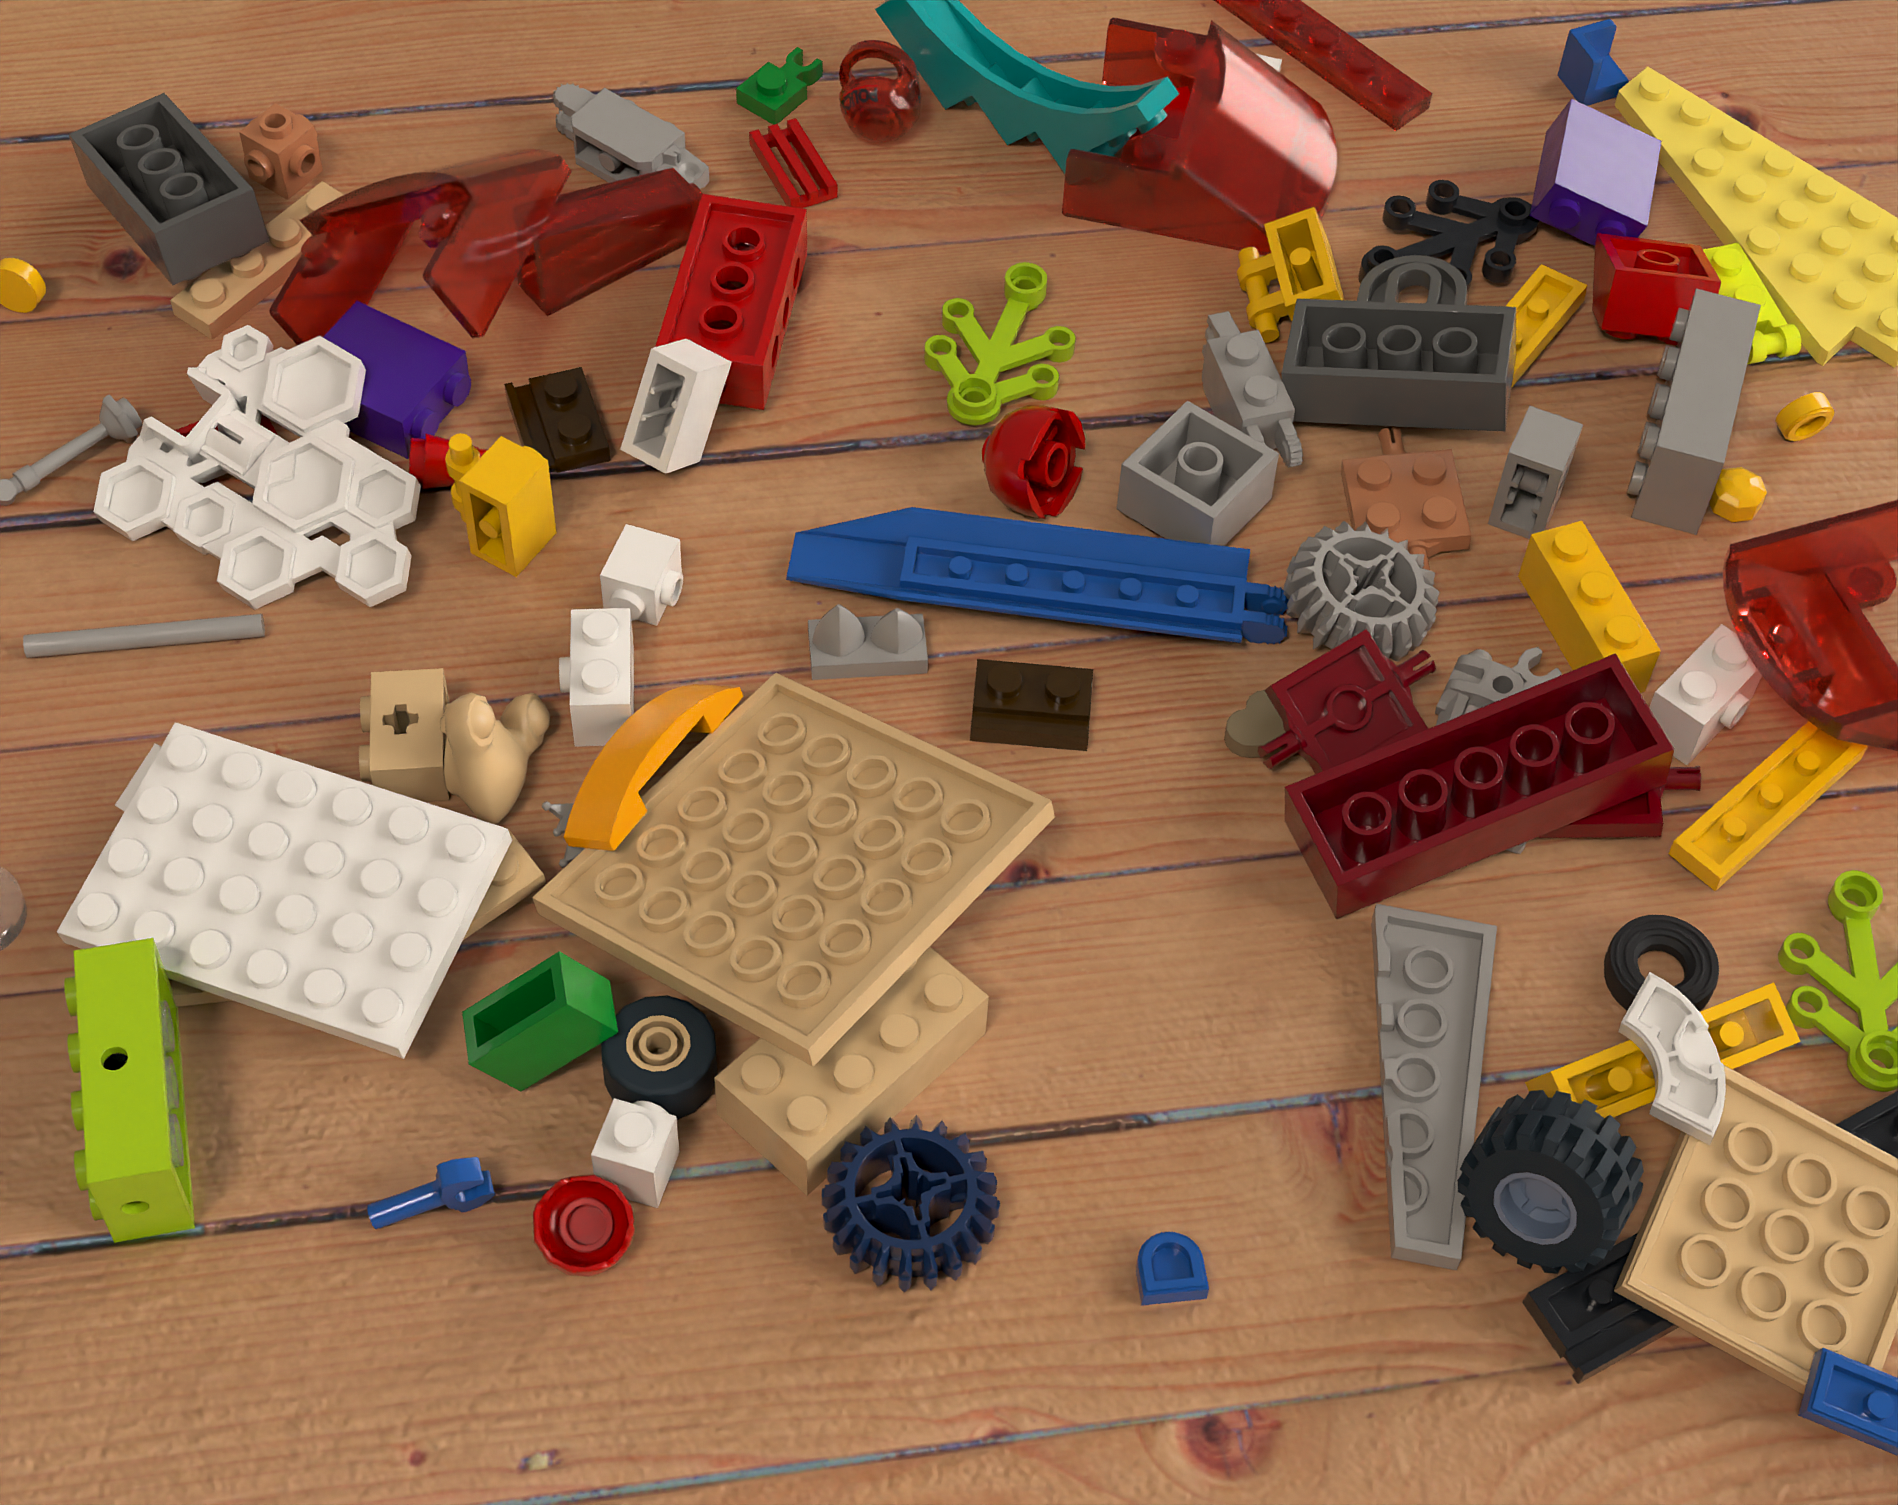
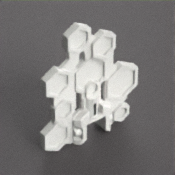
(297, 484)

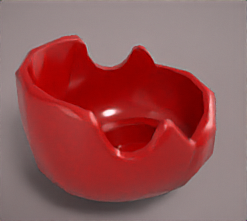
(583, 1225)

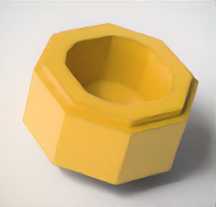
(1738, 494)

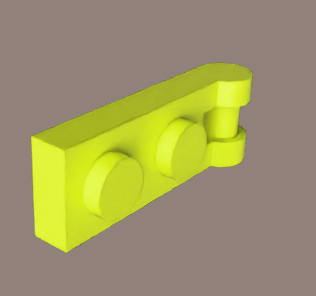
(1742, 282)

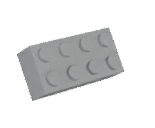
(1693, 411)

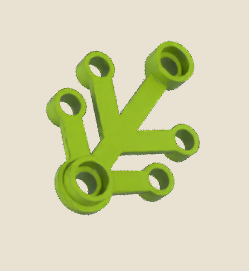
(977, 396)
(1859, 990)

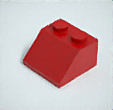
(1644, 284)

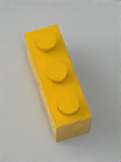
(1585, 602)

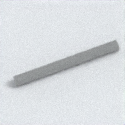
(143, 635)

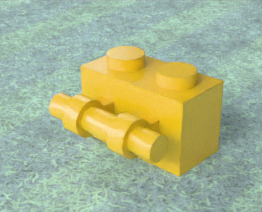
(1301, 263)
(502, 500)

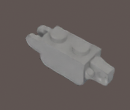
(621, 139)
(1247, 387)

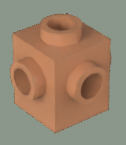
(281, 151)

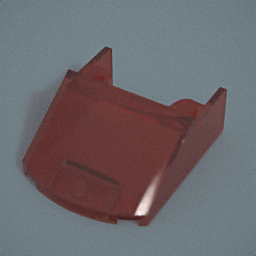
(1243, 155)
(473, 211)
(1803, 624)

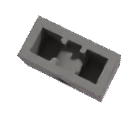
(1534, 472)

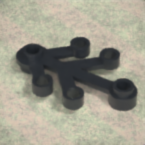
(1504, 220)

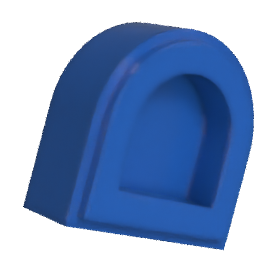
(1170, 1270)

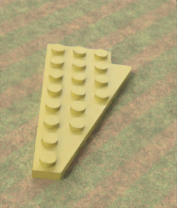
(1809, 237)

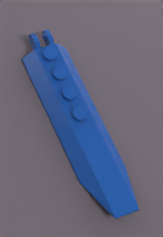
(1044, 573)

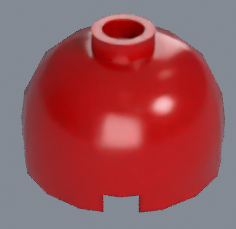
(1033, 459)

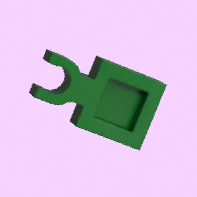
(779, 91)

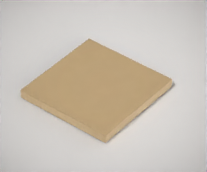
(1773, 1238)

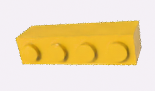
(1623, 1077)

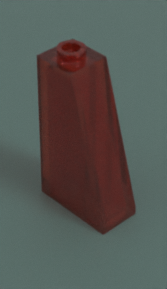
(606, 235)

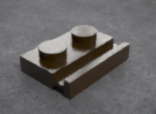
(559, 420)
(1031, 705)

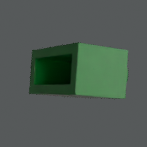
(539, 1021)

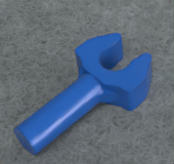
(458, 1185)

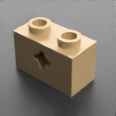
(405, 733)

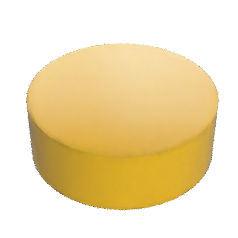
(20, 285)
(1805, 416)

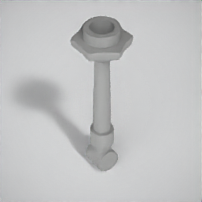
(116, 419)

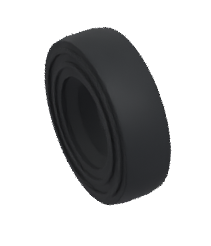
(1665, 935)

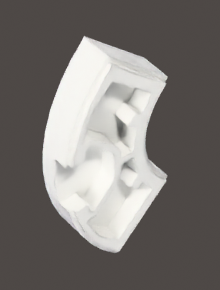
(1682, 1057)

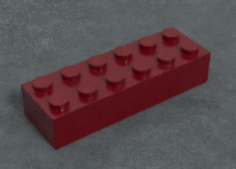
(1477, 785)

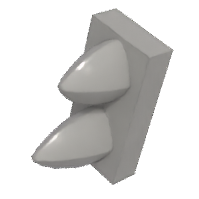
(866, 645)

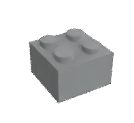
(1197, 479)

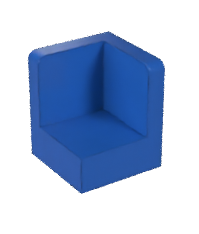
(1587, 65)

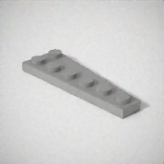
(1431, 1042)

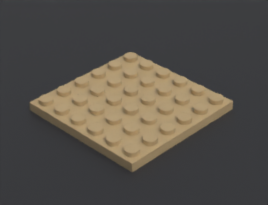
(796, 865)

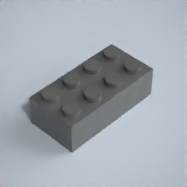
(169, 188)

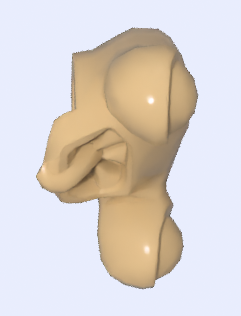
(489, 756)

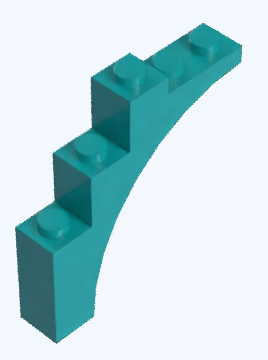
(1017, 94)

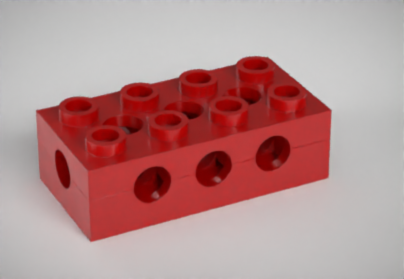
(765, 252)

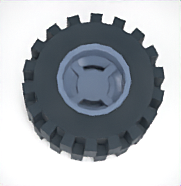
(1550, 1182)

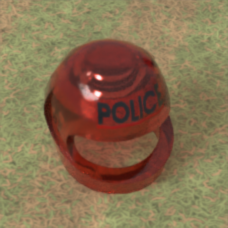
(875, 105)

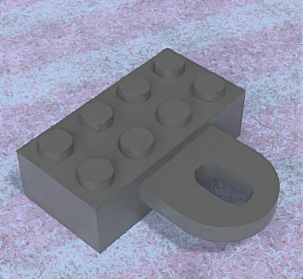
(1402, 361)

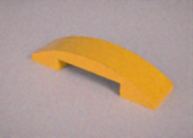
(609, 795)

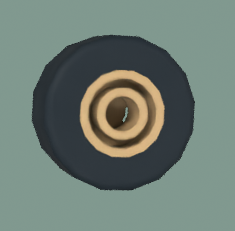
(682, 1068)

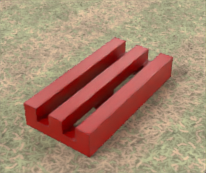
(781, 139)

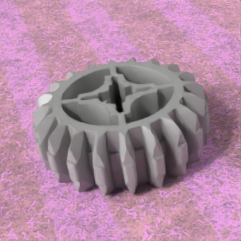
(1358, 583)

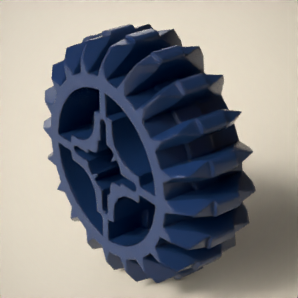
(955, 1184)

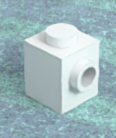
(642, 574)
(637, 1150)

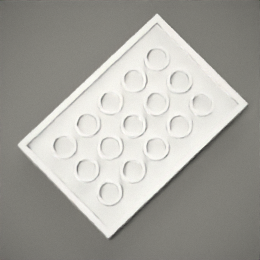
(290, 887)

